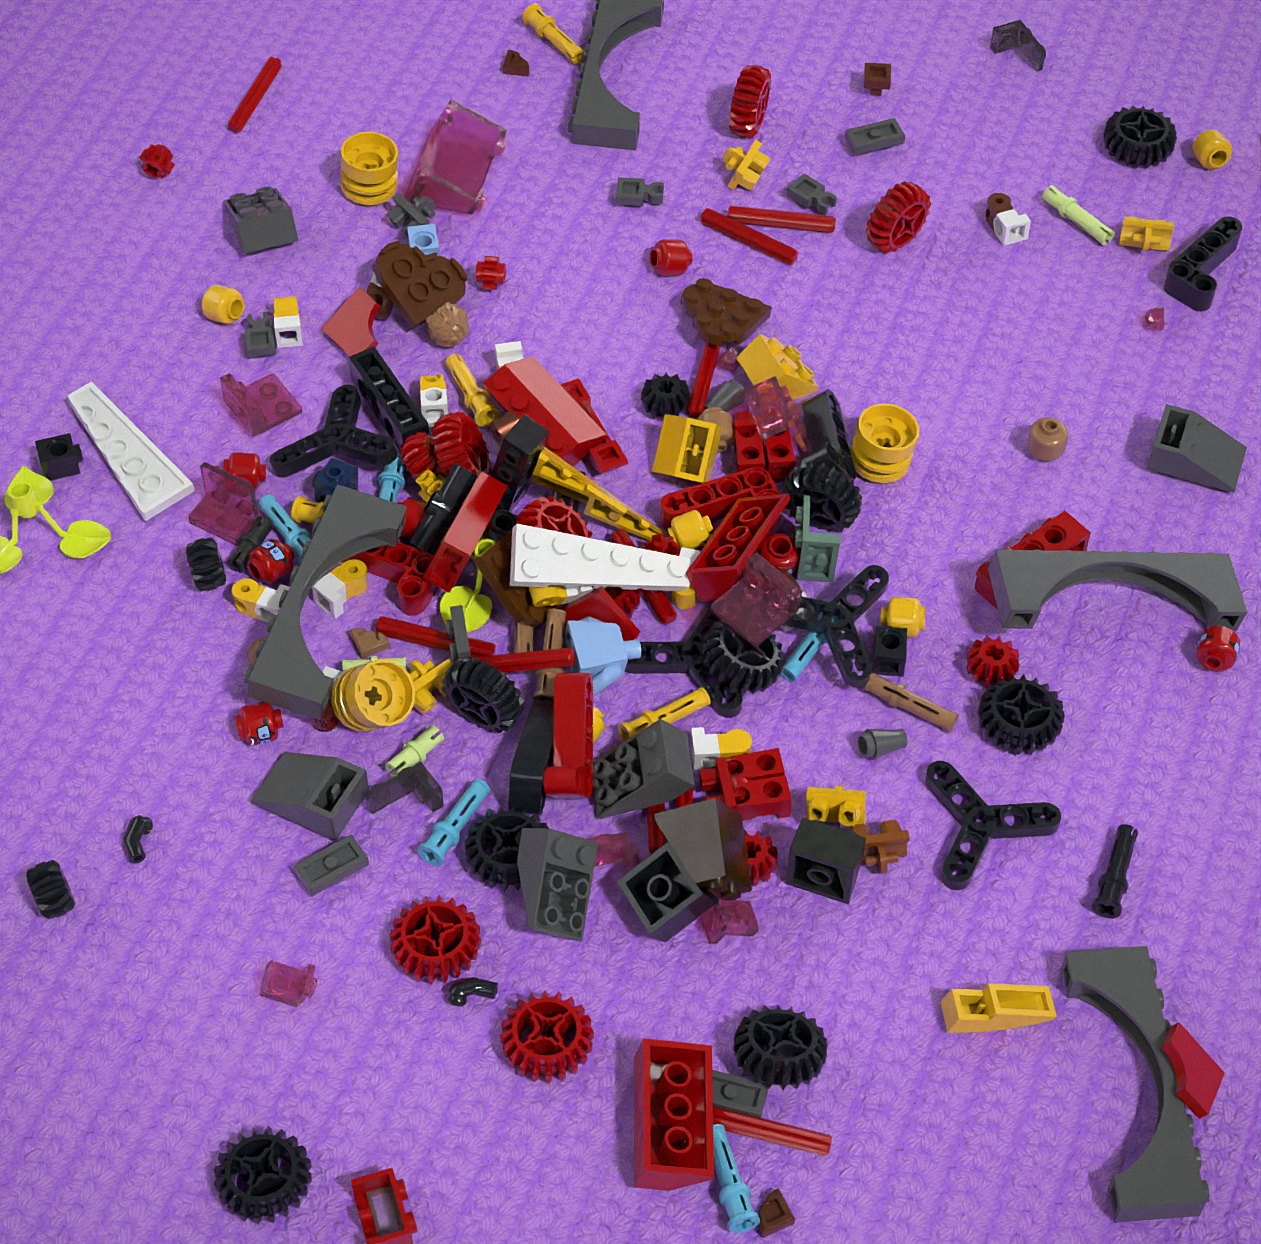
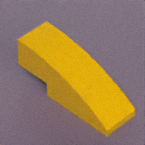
(997, 1008)

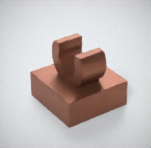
(877, 77)

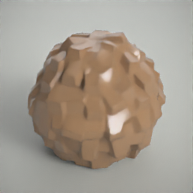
(448, 325)

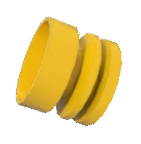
(369, 168)
(884, 443)
(373, 695)

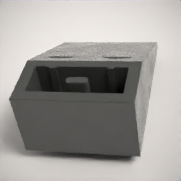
(261, 219)
(1196, 450)
(643, 771)
(314, 791)
(556, 880)

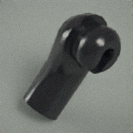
(136, 828)

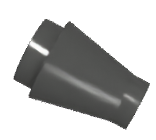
(727, 396)
(879, 742)

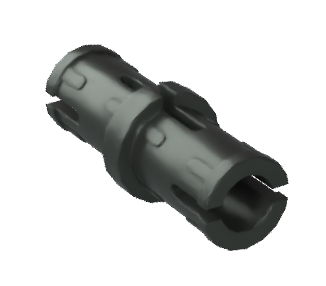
(248, 542)

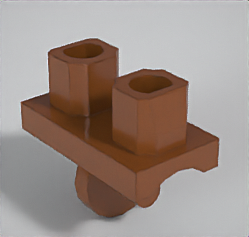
(885, 846)

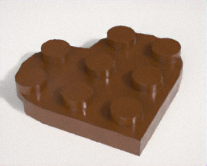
(418, 281)
(722, 312)
(517, 600)

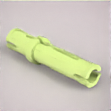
(1070, 209)

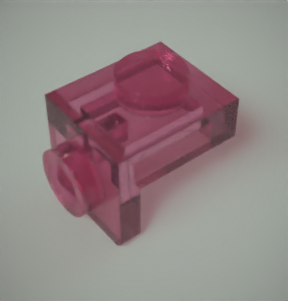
(615, 849)
(729, 918)
(288, 983)

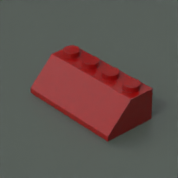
(532, 391)
(734, 541)
(673, 1115)

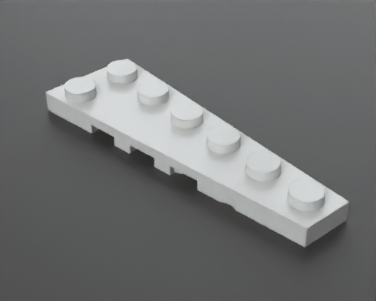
(137, 463)
(559, 558)

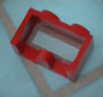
(381, 1208)

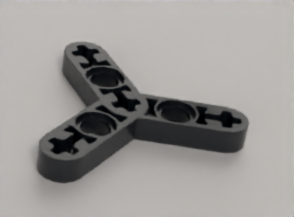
(335, 438)
(845, 627)
(693, 668)
(978, 809)

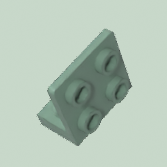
(817, 550)

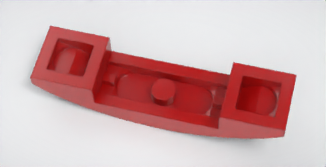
(608, 453)

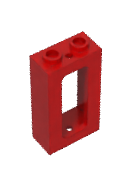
(465, 532)

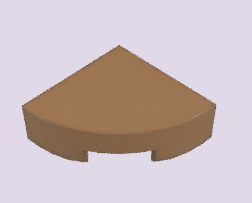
(368, 642)

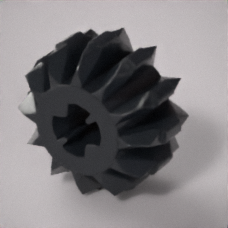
(665, 395)
(205, 564)
(50, 889)

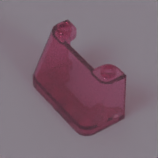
(457, 160)

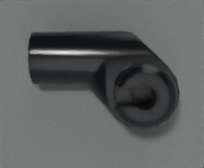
(471, 986)

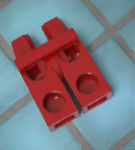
(751, 449)
(750, 784)

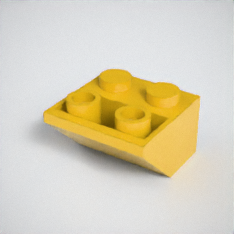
(771, 358)
(687, 448)

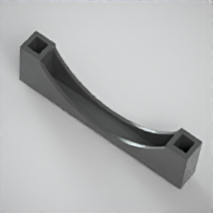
(598, 115)
(1197, 581)
(284, 667)
(1167, 1174)

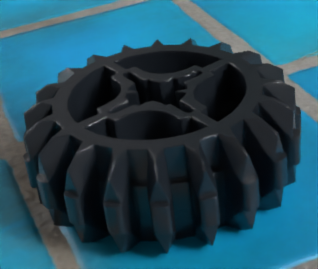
(1139, 136)
(833, 497)
(739, 661)
(483, 694)
(1039, 709)
(504, 834)
(780, 1047)
(242, 1161)

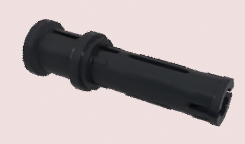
(1114, 882)

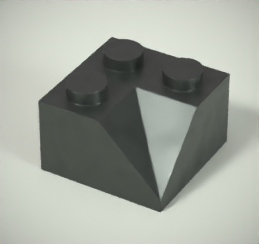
(825, 860)

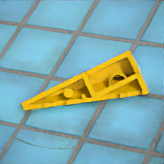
(600, 504)

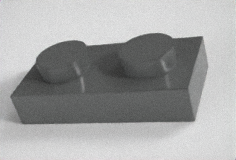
(874, 136)
(457, 629)
(331, 865)
(738, 1094)

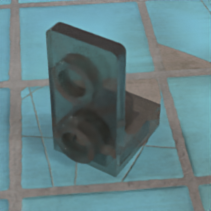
(1018, 35)
(410, 779)

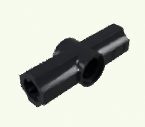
(443, 508)

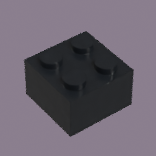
(665, 894)

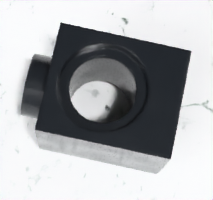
(59, 456)
(889, 651)

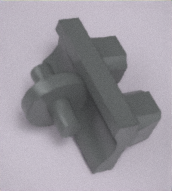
(416, 214)

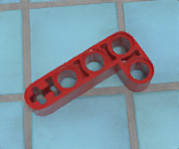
(716, 496)
(406, 568)
(573, 738)

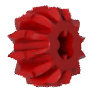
(419, 455)
(992, 660)
(760, 857)

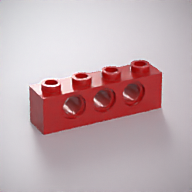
(1055, 534)

